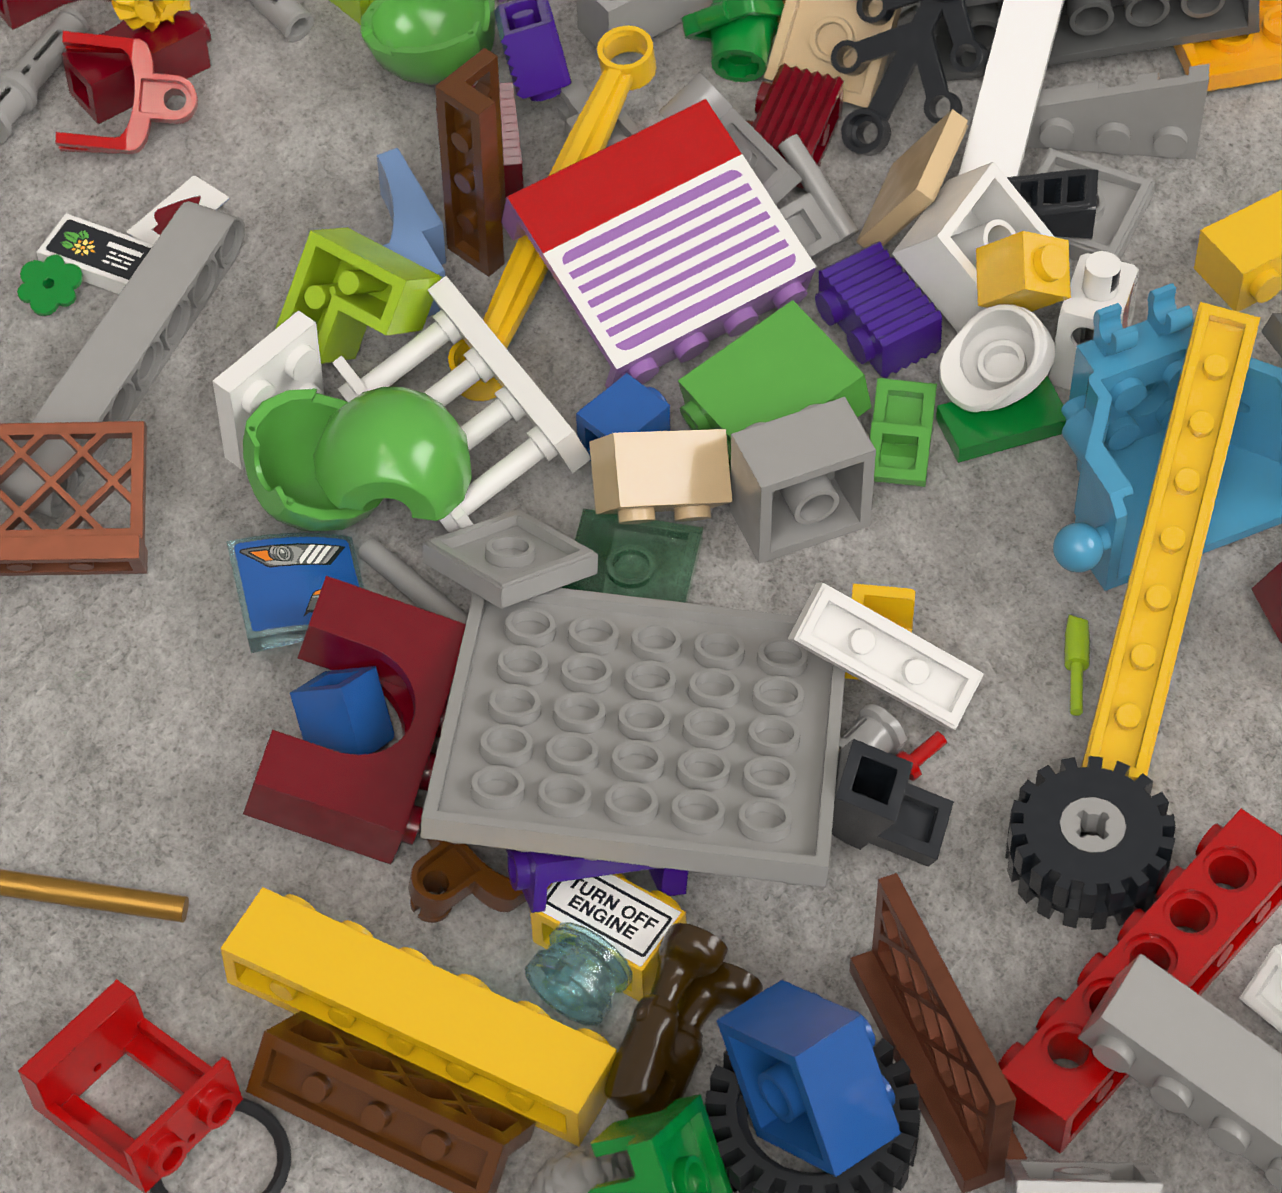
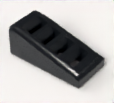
(1069, 197)

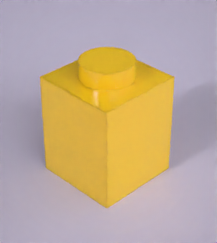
(1023, 271)

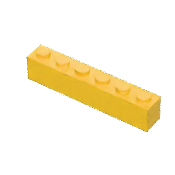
(420, 1012)

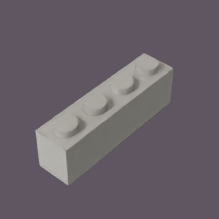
(1193, 1061)

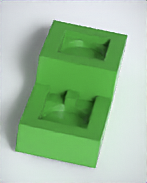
(902, 430)

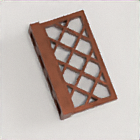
(66, 548)
(935, 1033)

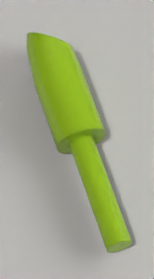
(1076, 659)

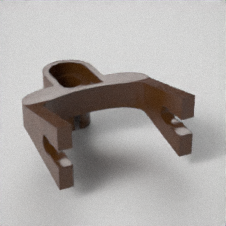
(458, 873)

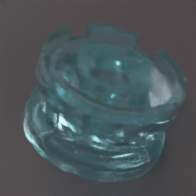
(578, 974)

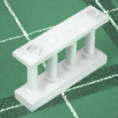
(483, 361)

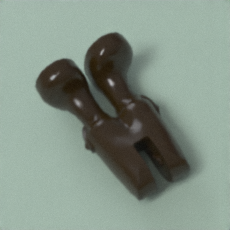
(666, 1025)

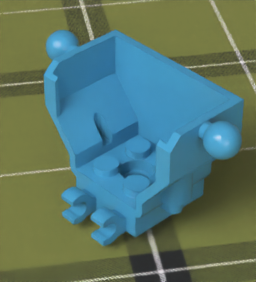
(1118, 427)

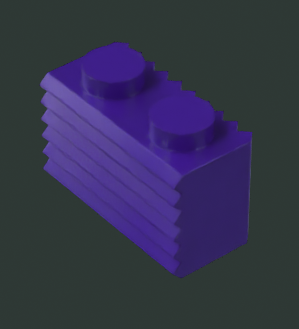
(532, 48)
(879, 310)

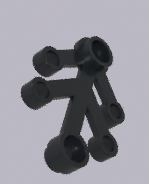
(912, 46)

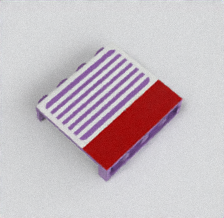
(663, 242)

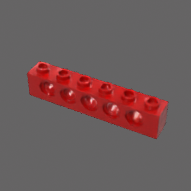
(1244, 854)

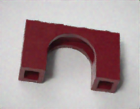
(106, 80)
(365, 798)

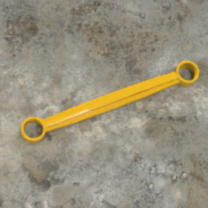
(588, 136)

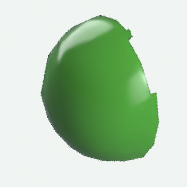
(427, 37)
(394, 448)
(281, 466)

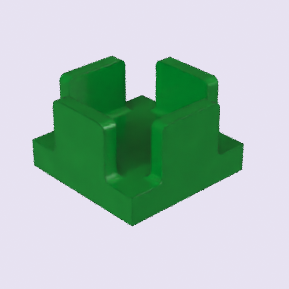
(667, 1151)

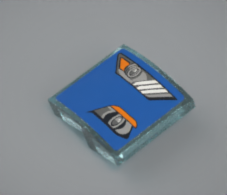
(282, 579)

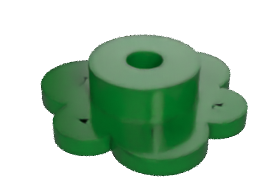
(49, 284)

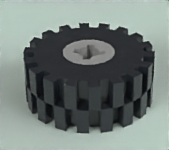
(1089, 873)

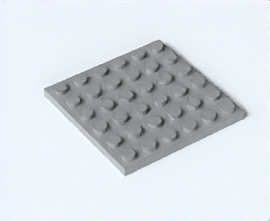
(640, 737)

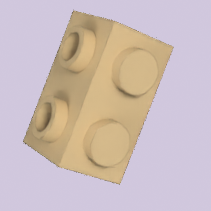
(660, 473)

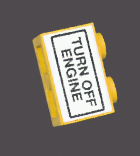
(619, 913)

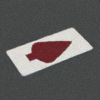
(193, 190)

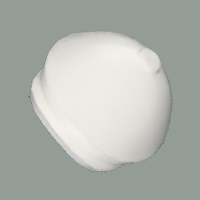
(996, 358)

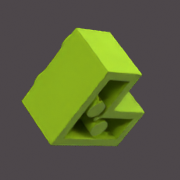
(356, 284)

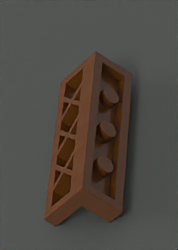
(473, 161)
(386, 1105)

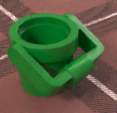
(738, 33)

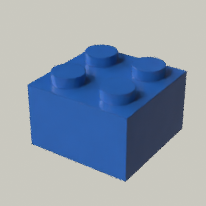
(810, 1076)

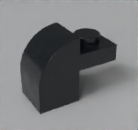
(884, 809)

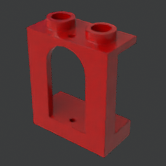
(93, 1044)

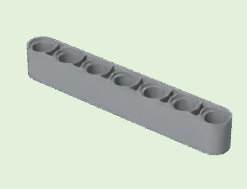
(132, 343)

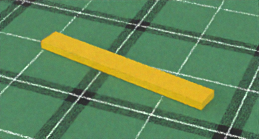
(1172, 539)

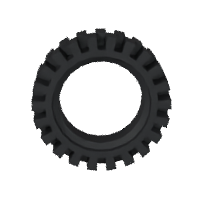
(754, 1172)

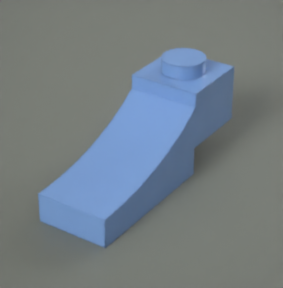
(416, 225)

